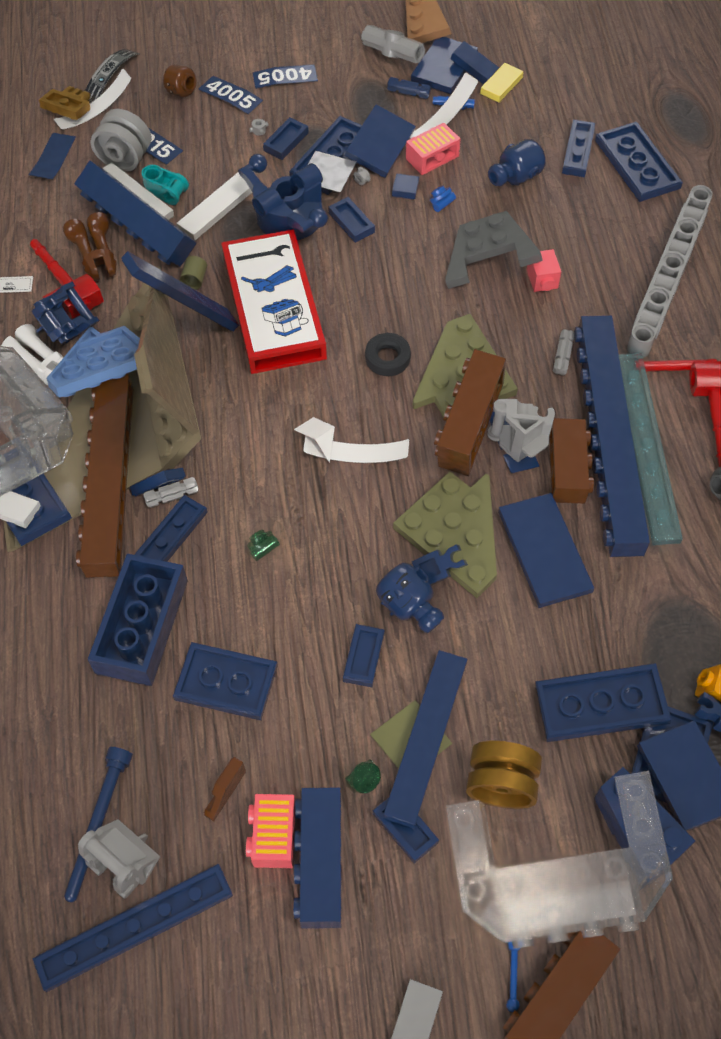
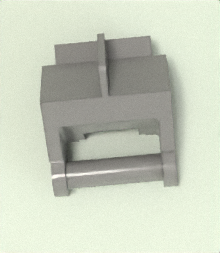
(527, 430)
(121, 852)

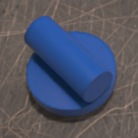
(442, 197)

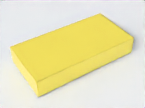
(501, 82)

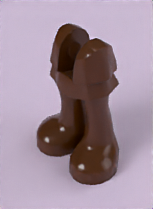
(98, 228)

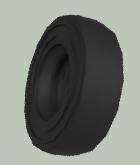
(391, 341)

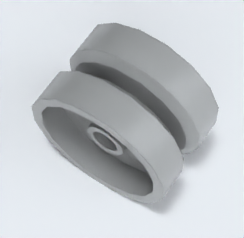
(121, 139)

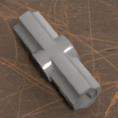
(393, 44)

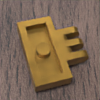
(69, 103)

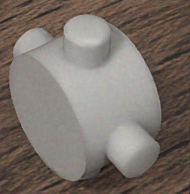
(258, 126)
(361, 176)

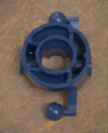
(289, 202)

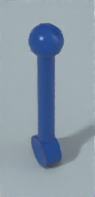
(513, 1004)

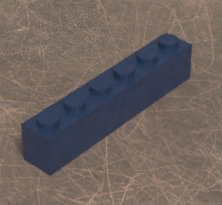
(135, 214)

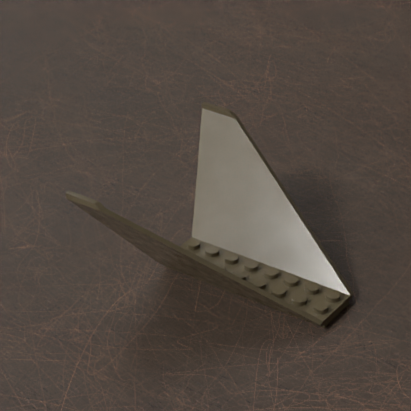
(162, 407)

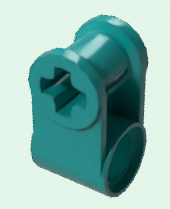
(163, 184)

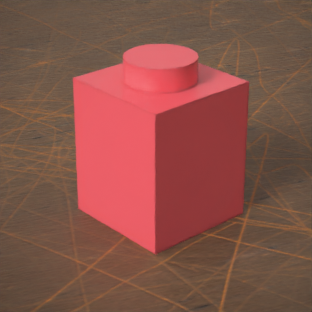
(545, 274)

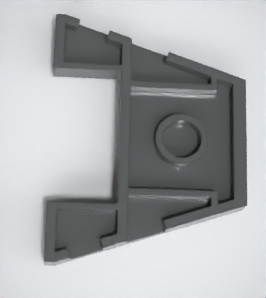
(487, 239)

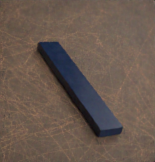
(178, 291)
(425, 740)
(131, 928)

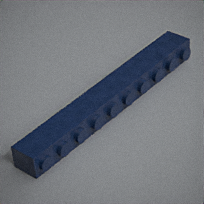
(611, 438)

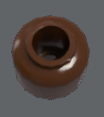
(179, 80)

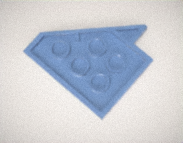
(94, 360)

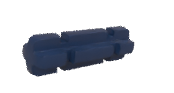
(409, 87)

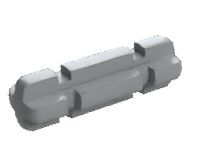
(563, 352)
(171, 492)

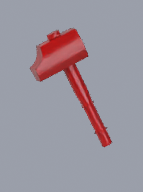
(84, 285)
(706, 381)

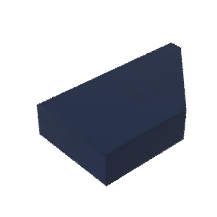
(158, 480)

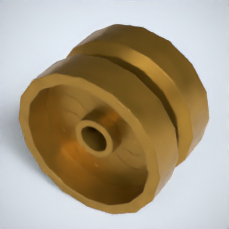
(504, 774)

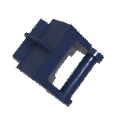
(56, 321)

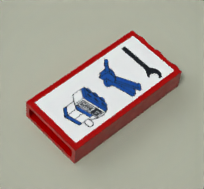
(273, 302)

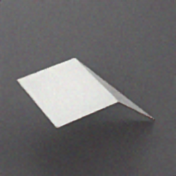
(321, 432)

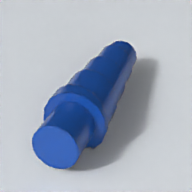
(440, 100)

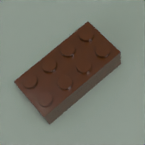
(470, 412)

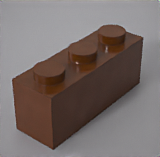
(570, 461)

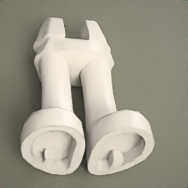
(29, 338)

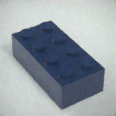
(138, 619)

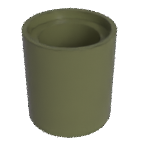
(193, 272)

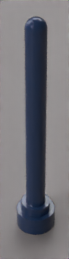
(117, 761)

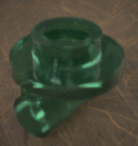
(262, 543)
(364, 777)

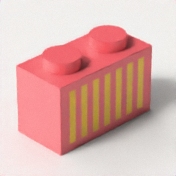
(432, 148)
(272, 831)

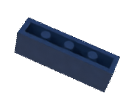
(320, 858)

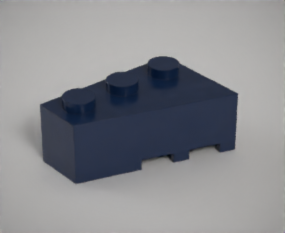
(675, 836)

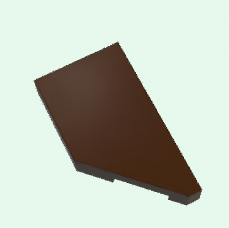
(225, 787)

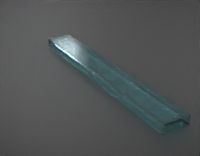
(649, 453)

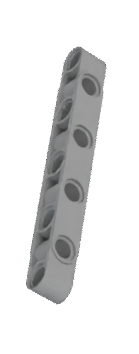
(669, 271)

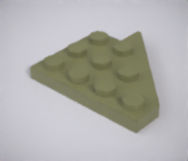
(446, 365)
(452, 516)

